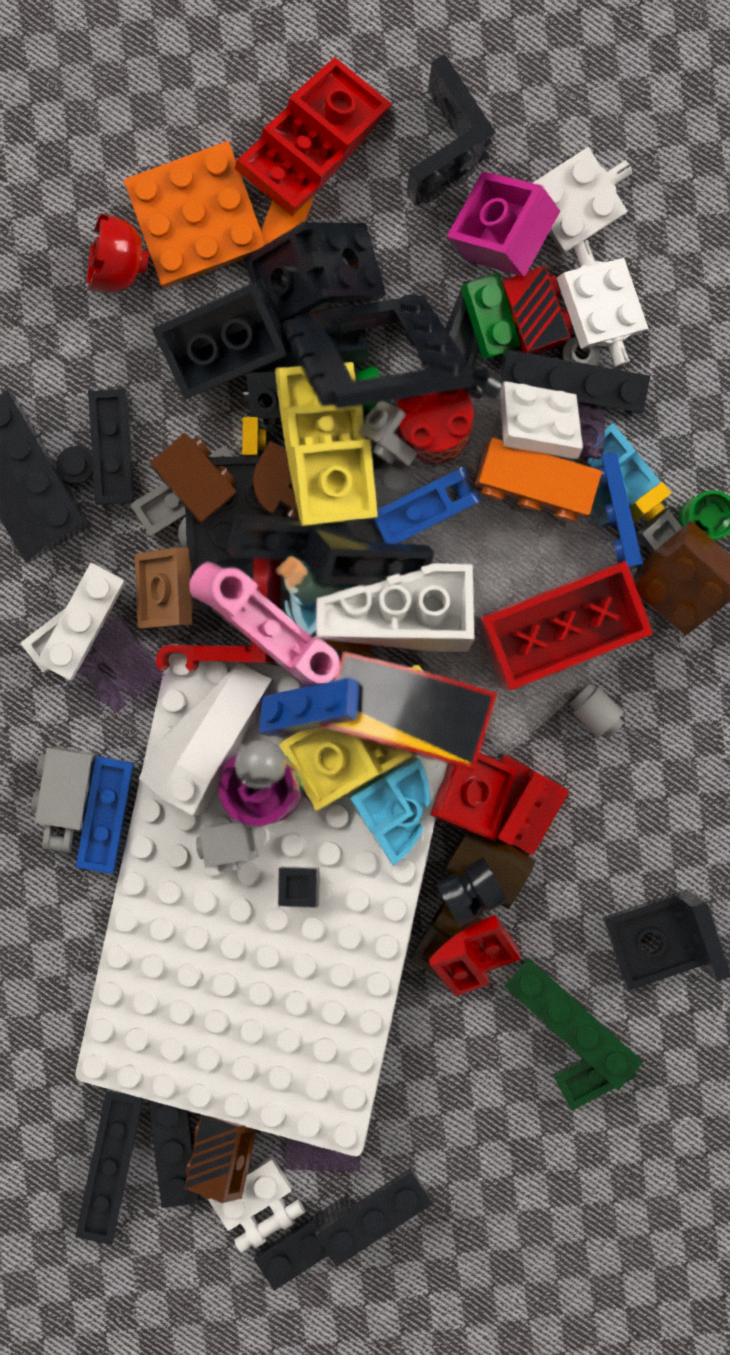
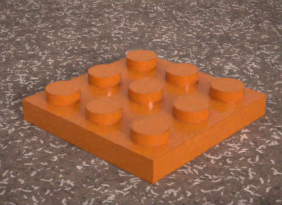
(195, 214)

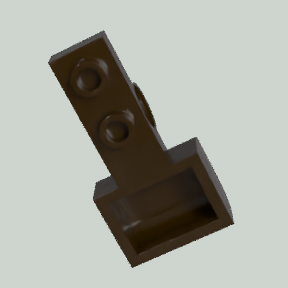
(510, 870)

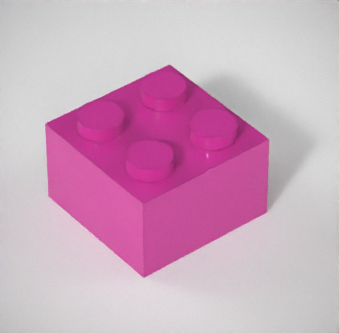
(503, 223)

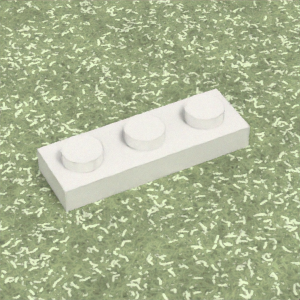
(81, 621)

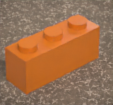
(537, 480)

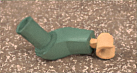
(305, 584)

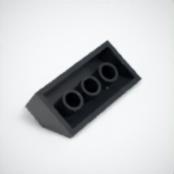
(33, 496)

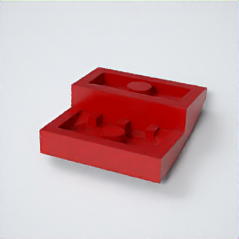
(471, 953)

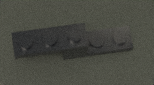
(326, 548)
(343, 1229)

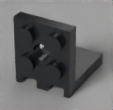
(471, 127)
(316, 268)
(685, 936)

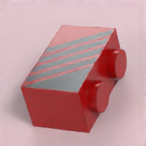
(537, 311)

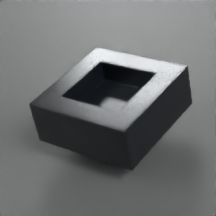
(298, 886)

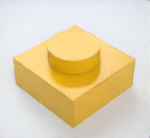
(254, 437)
(650, 504)

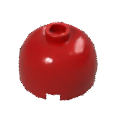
(115, 256)

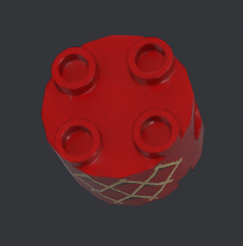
(437, 424)

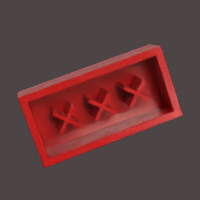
(564, 626)

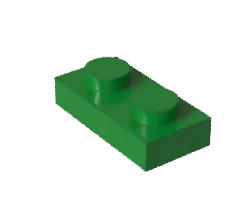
(490, 315)

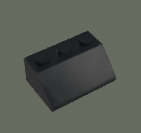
(222, 339)

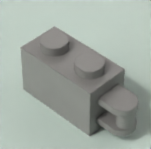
(62, 794)

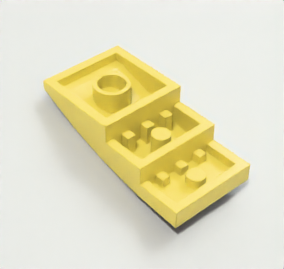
(325, 453)
(336, 763)

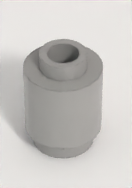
(597, 711)

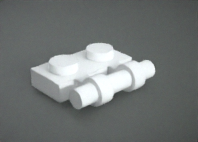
(263, 1188)

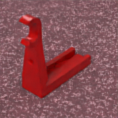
(269, 585)

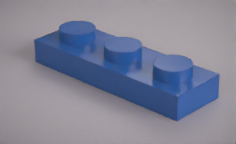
(619, 512)
(309, 707)
(105, 814)

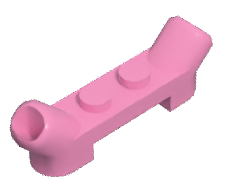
(240, 603)

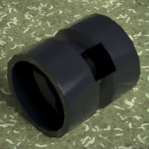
(471, 892)

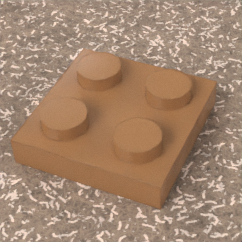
(163, 588)

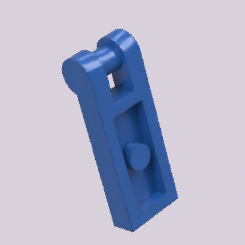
(425, 507)

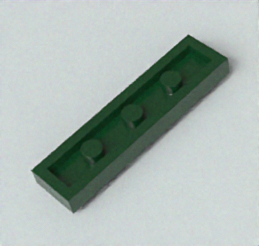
(573, 1024)

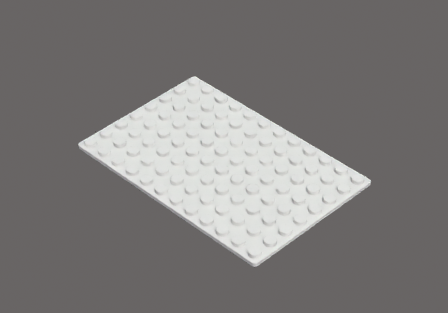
(244, 1002)

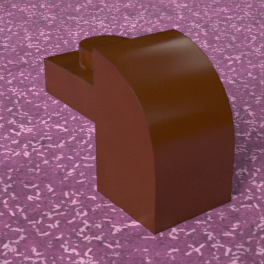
(273, 481)

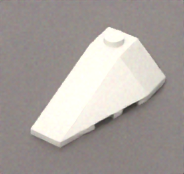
(408, 611)
(191, 756)

